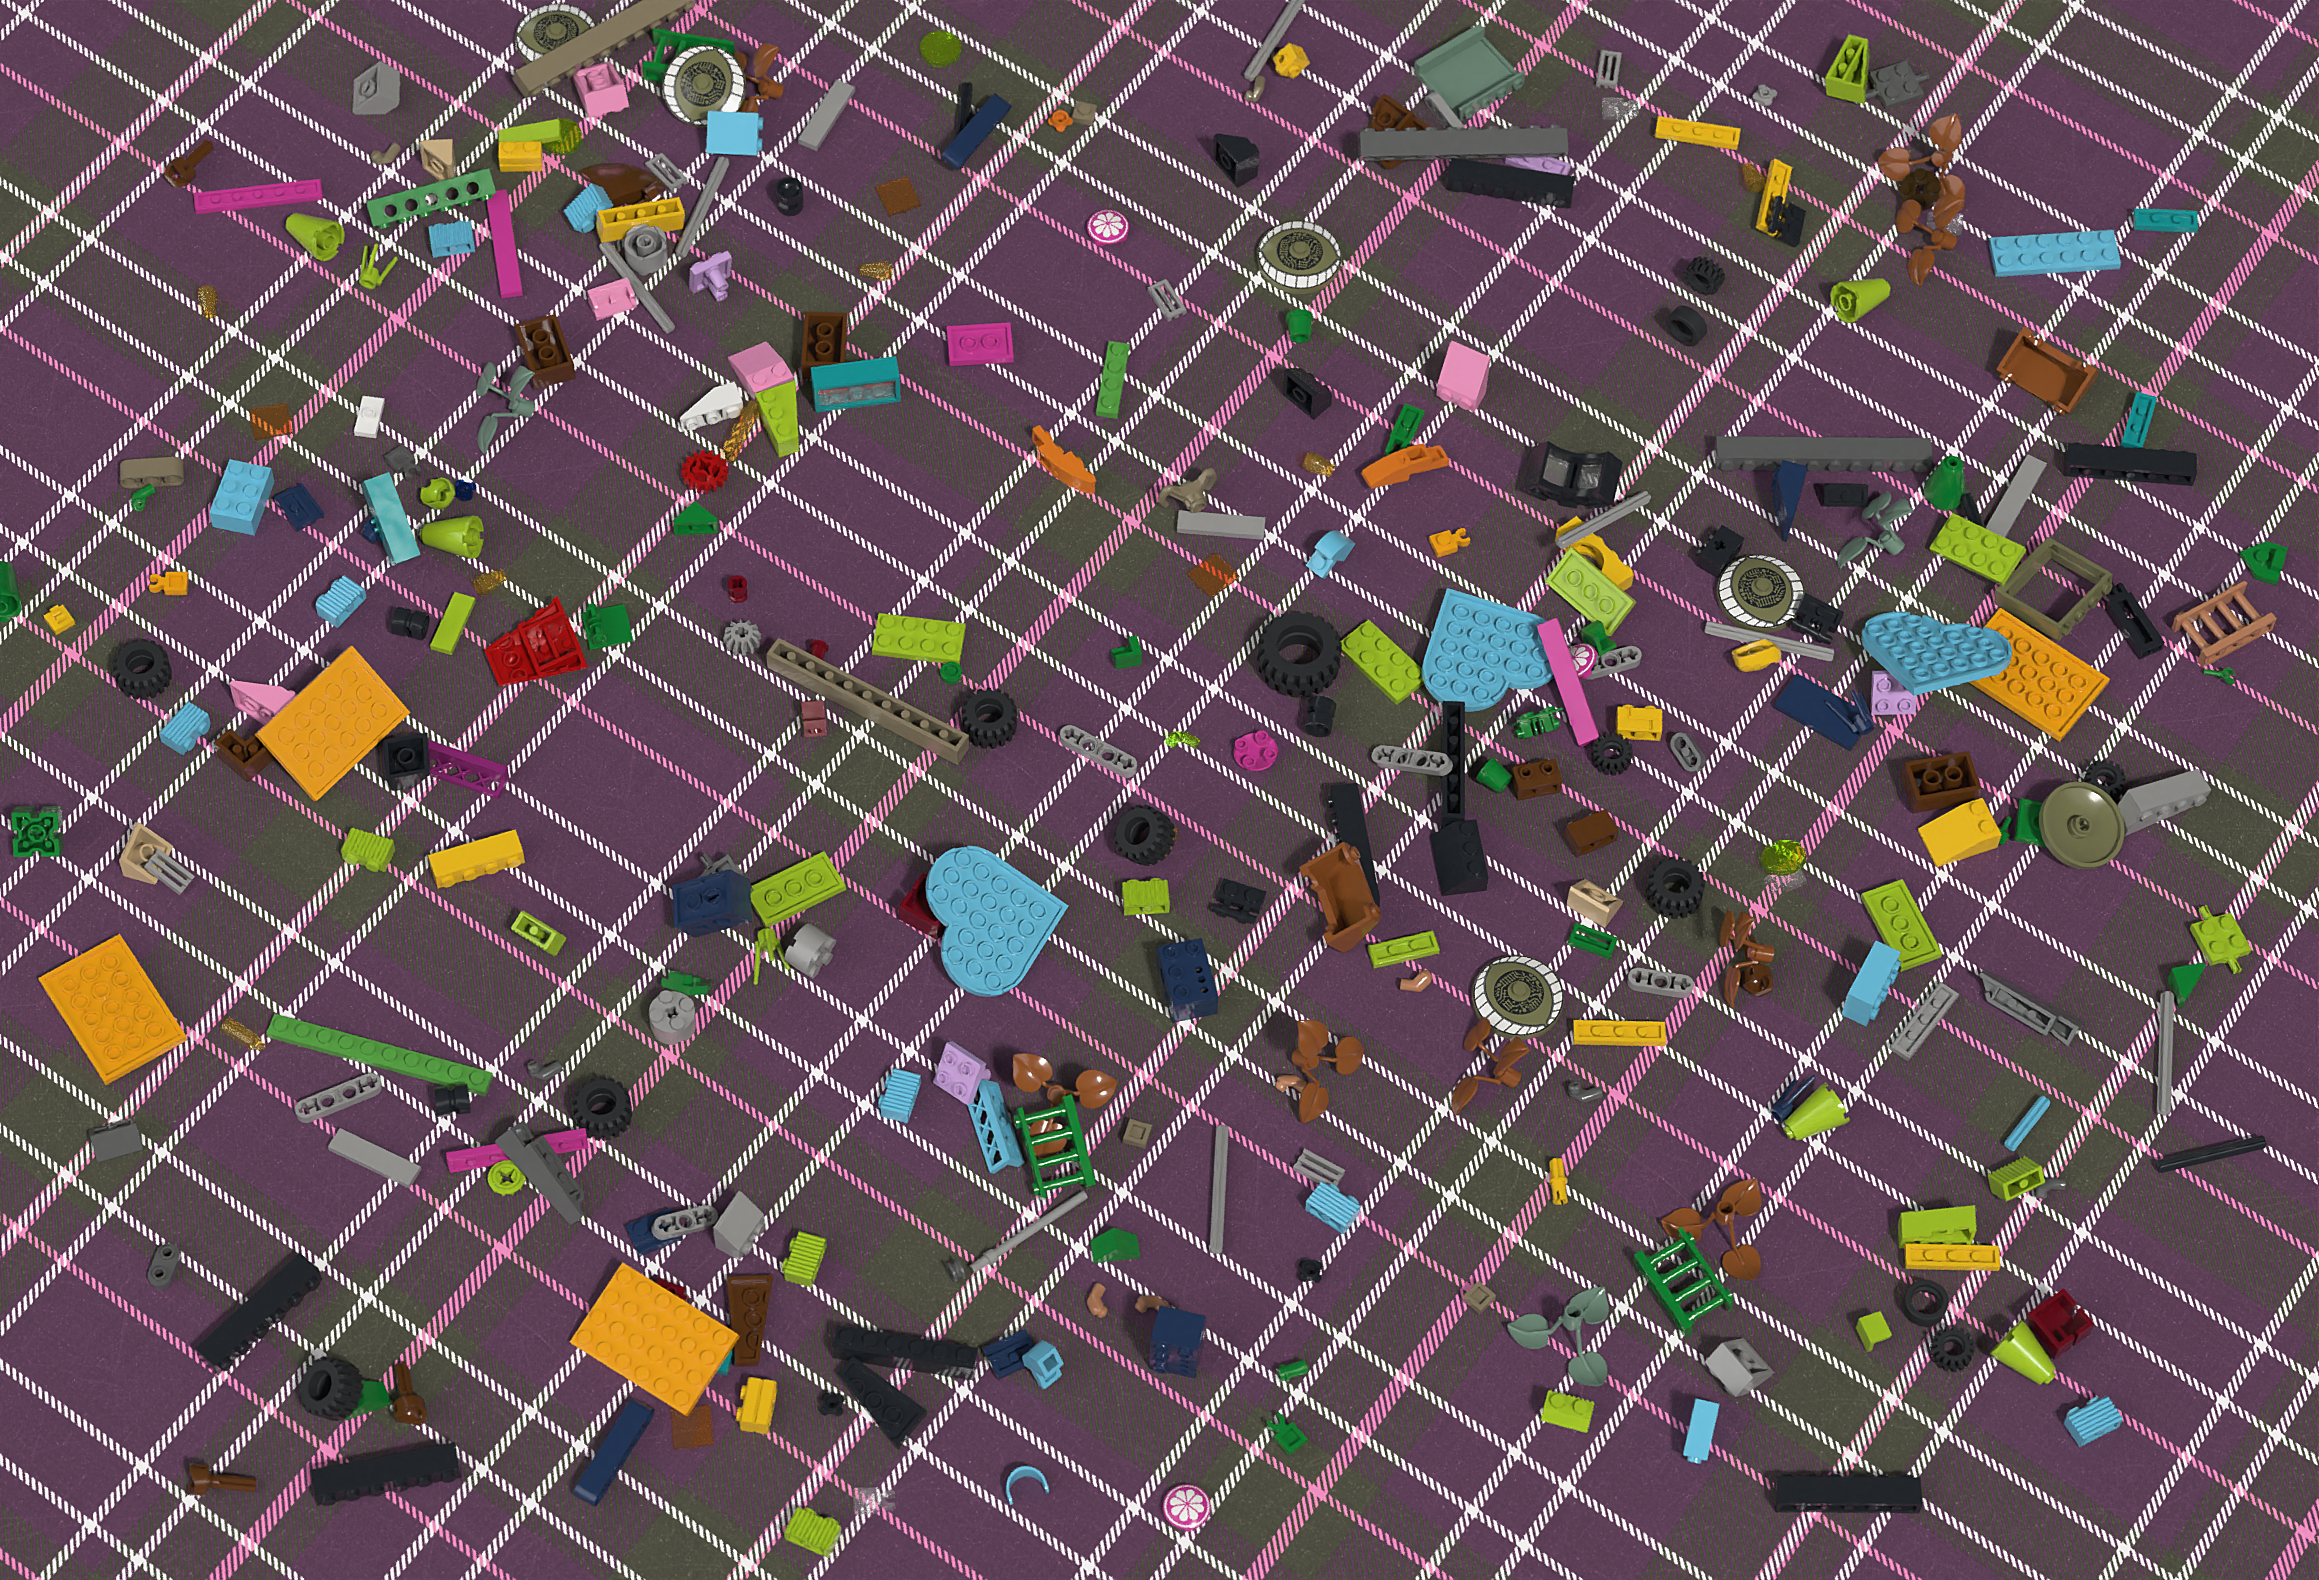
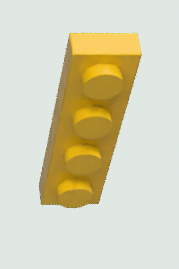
(1697, 133)
(1776, 184)
(1619, 1033)
(1952, 1257)

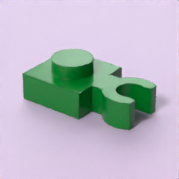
(1287, 1436)

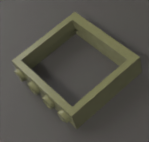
(2053, 550)

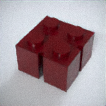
(919, 913)
(2053, 1324)

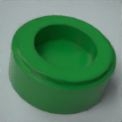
(951, 673)

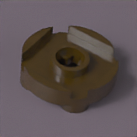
(1917, 179)

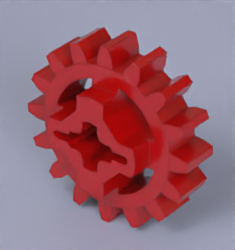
(703, 470)

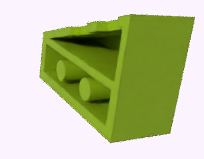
(1850, 71)
(779, 415)
(1938, 1226)

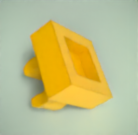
(59, 619)

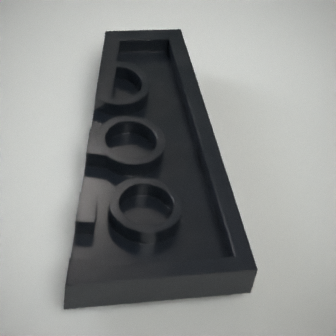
(886, 1405)

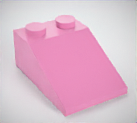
(600, 89)
(760, 369)
(1463, 377)
(260, 700)

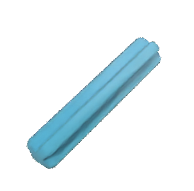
(2027, 1123)

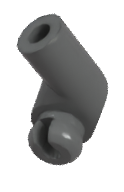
(537, 1071)
(1582, 1095)
(2050, 1184)

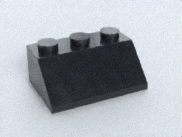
(1459, 858)

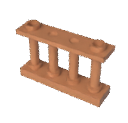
(2226, 643)

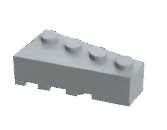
(2162, 799)

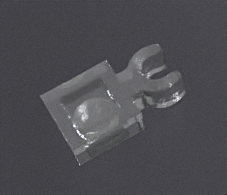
(1615, 108)
(1954, 226)
(1787, 882)
(868, 1500)

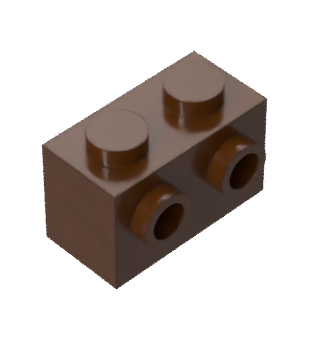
(1536, 779)
(1591, 832)

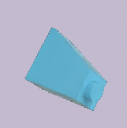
(1700, 1430)

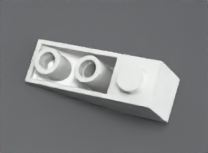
(717, 405)

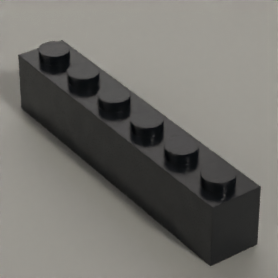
(1510, 183)
(2130, 464)
(1454, 747)
(1351, 828)
(259, 1314)
(905, 1353)
(386, 1474)
(1847, 1494)

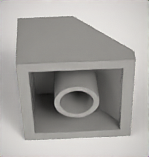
(376, 90)
(738, 1227)
(1738, 1367)

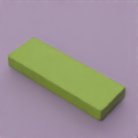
(541, 131)
(453, 623)
(1403, 949)

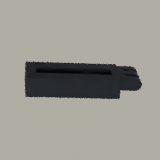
(2139, 630)

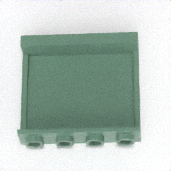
(1468, 73)

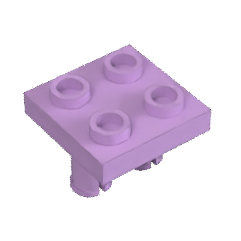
(712, 275)
(1890, 696)
(960, 1072)

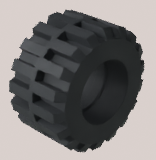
(147, 683)
(989, 703)
(1157, 842)
(1675, 872)
(597, 1092)
(331, 1388)

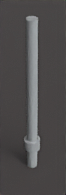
(991, 1256)

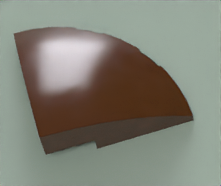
(1391, 114)
(620, 181)

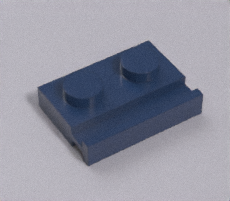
(299, 507)
(642, 1236)
(1007, 1354)

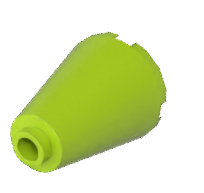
(316, 234)
(1858, 297)
(455, 536)
(1816, 1114)
(2024, 1354)

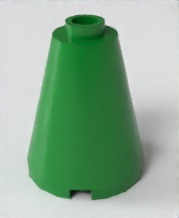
(1946, 484)
(9, 593)

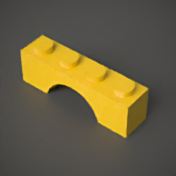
(1595, 548)

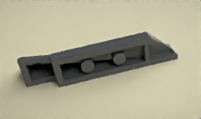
(2030, 1008)
(543, 1169)

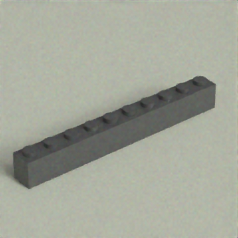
(1462, 144)
(1823, 453)

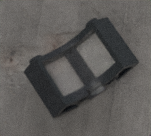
(1572, 476)

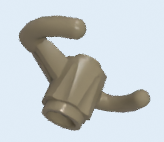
(1190, 492)

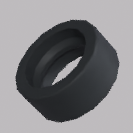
(1676, 325)
(1919, 1318)

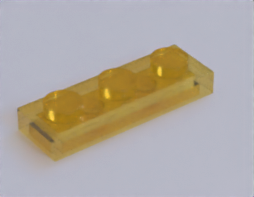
(740, 432)

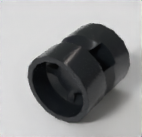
(789, 196)
(410, 623)
(1319, 716)
(452, 1100)

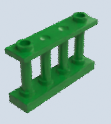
(656, 70)
(1077, 1153)
(1672, 1301)

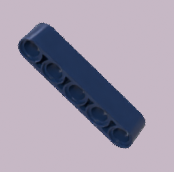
(976, 131)
(614, 1452)

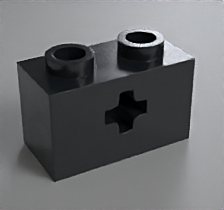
(1720, 551)

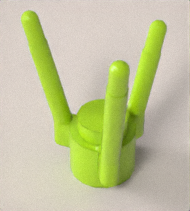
(369, 276)
(767, 942)

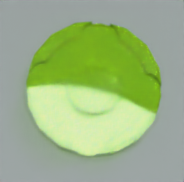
(940, 48)
(570, 142)
(1783, 858)

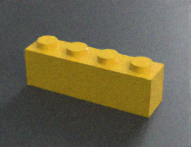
(616, 222)
(476, 859)

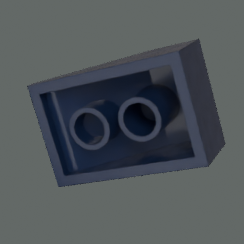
(1787, 489)

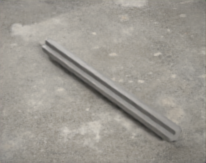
(1273, 39)
(702, 207)
(638, 288)
(1603, 519)
(1785, 644)
(2165, 1053)
(1219, 1189)

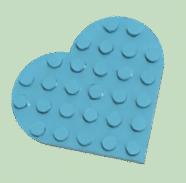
(1483, 651)
(1934, 655)
(991, 918)

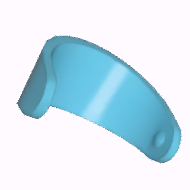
(1024, 1471)

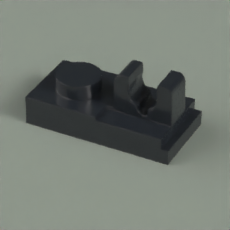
(1845, 495)

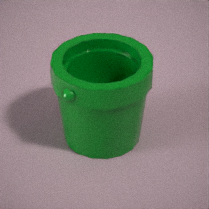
(1299, 325)
(1494, 776)

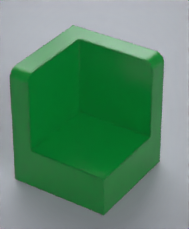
(1595, 635)
(1129, 655)

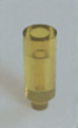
(242, 1034)

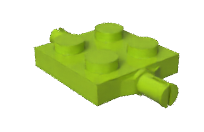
(2220, 939)

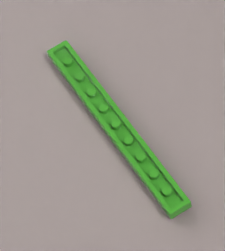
(378, 1054)

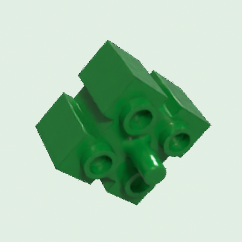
(37, 831)

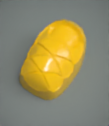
(1756, 655)

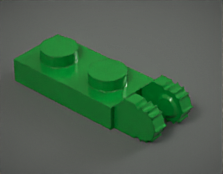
(1405, 428)

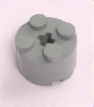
(645, 249)
(810, 950)
(672, 1017)

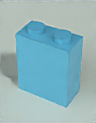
(734, 132)

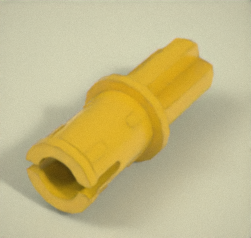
(1558, 1181)

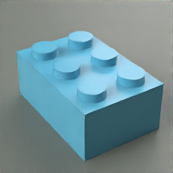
(241, 497)
(1872, 984)

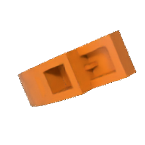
(1401, 464)
(1063, 466)

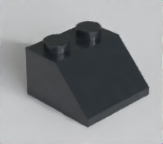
(1236, 158)
(1306, 392)
(406, 761)

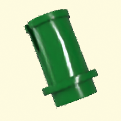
(1291, 1370)

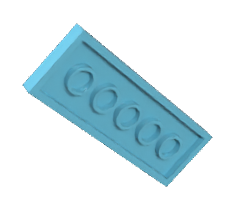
(2054, 253)

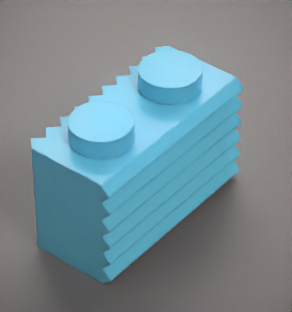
(584, 209)
(451, 238)
(340, 601)
(185, 728)
(900, 1095)
(1333, 1207)
(2093, 1420)

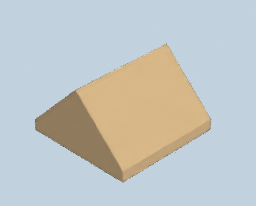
(439, 158)
(138, 851)
(1593, 902)

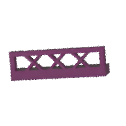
(470, 765)

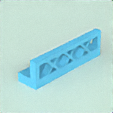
(998, 1122)

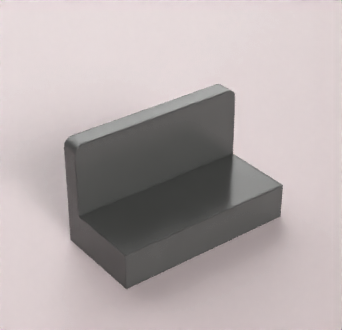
(115, 1139)

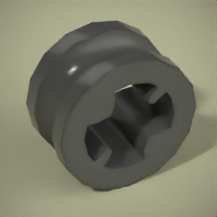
(955, 1270)

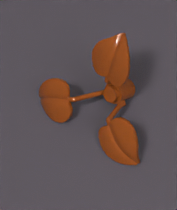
(769, 88)
(1943, 132)
(1944, 212)
(1756, 951)
(1311, 1038)
(1032, 1071)
(1504, 1073)
(1740, 1198)

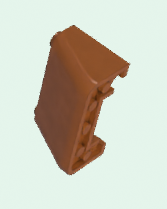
(2046, 372)
(1343, 896)

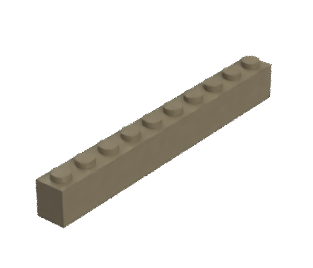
(597, 44)
(868, 701)

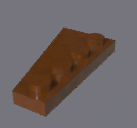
(748, 1308)

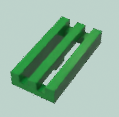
(1591, 944)

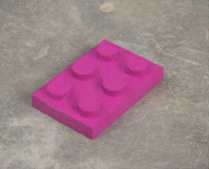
(980, 344)

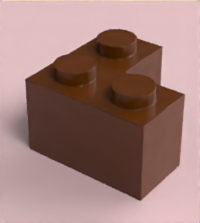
(242, 756)

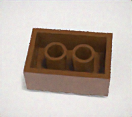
(823, 340)
(545, 351)
(1940, 782)

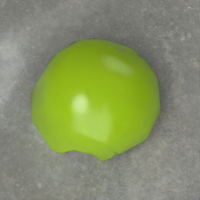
(438, 494)

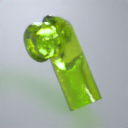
(1182, 736)

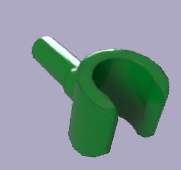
(2225, 674)
(2005, 836)

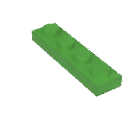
(1113, 379)

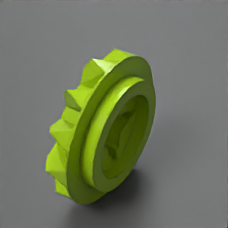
(505, 1169)

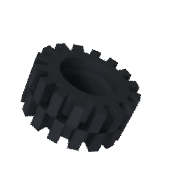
(1704, 275)
(1615, 743)
(2110, 771)
(1957, 1337)

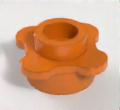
(1060, 116)

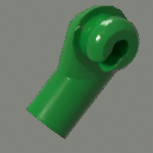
(139, 497)

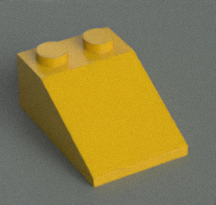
(1960, 833)

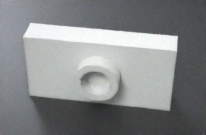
(369, 417)

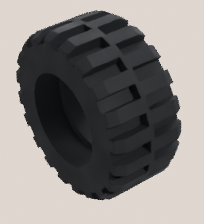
(1299, 678)

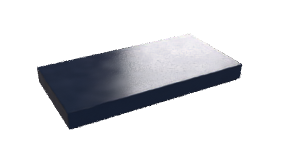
(1806, 704)

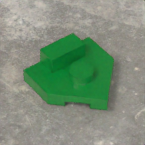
(2265, 561)
(686, 983)

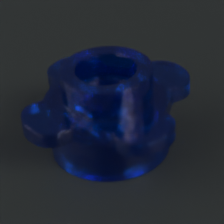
(465, 495)

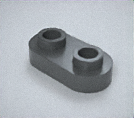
(1689, 753)
(165, 1265)

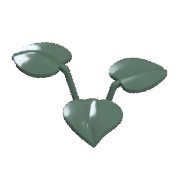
(517, 404)
(1888, 538)
(1588, 1305)

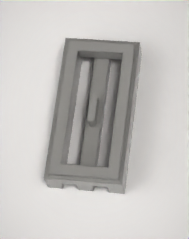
(1606, 82)
(675, 183)
(1174, 312)
(169, 861)
(1321, 1162)

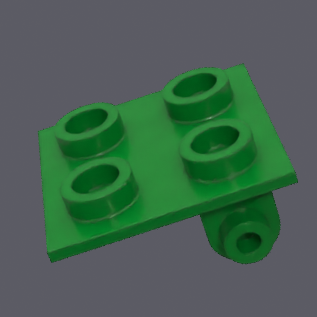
(606, 626)
(1543, 719)

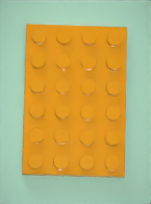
(2042, 679)
(332, 723)
(112, 1009)
(654, 1339)

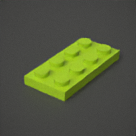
(1977, 549)
(1590, 590)
(918, 639)
(1382, 662)
(796, 889)
(1901, 924)

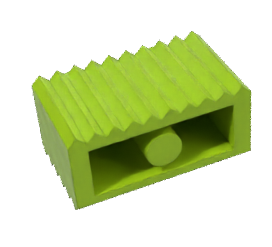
(367, 850)
(1145, 897)
(538, 933)
(2016, 1179)
(804, 1259)
(1567, 1411)
(813, 1531)

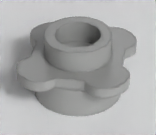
(1764, 95)

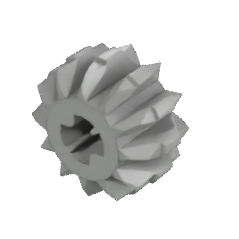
(742, 637)

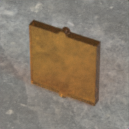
(898, 196)
(270, 421)
(1213, 575)
(693, 1429)

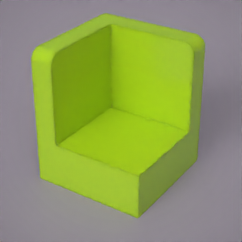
(1872, 1329)

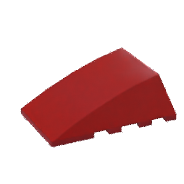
(537, 648)

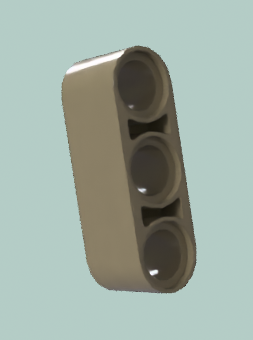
(157, 471)

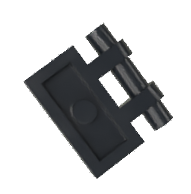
(1790, 225)
(1819, 613)
(1239, 896)

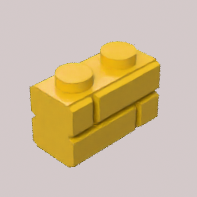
(520, 156)
(1639, 723)
(758, 1405)

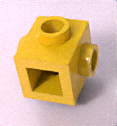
(1290, 60)

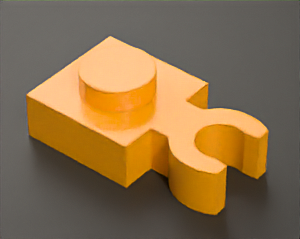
(1447, 543)
(173, 583)

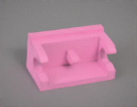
(611, 298)

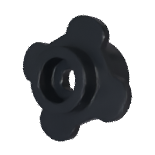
(1307, 1265)
(827, 1399)

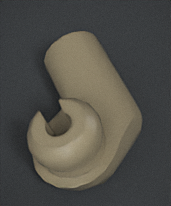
(1254, 95)
(387, 157)

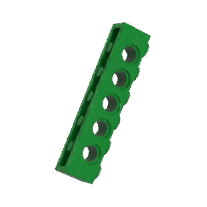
(481, 177)

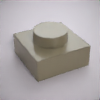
(1084, 113)
(1137, 1133)
(1479, 1297)

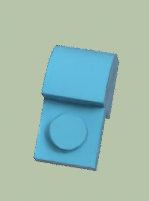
(1329, 550)
(1044, 1363)

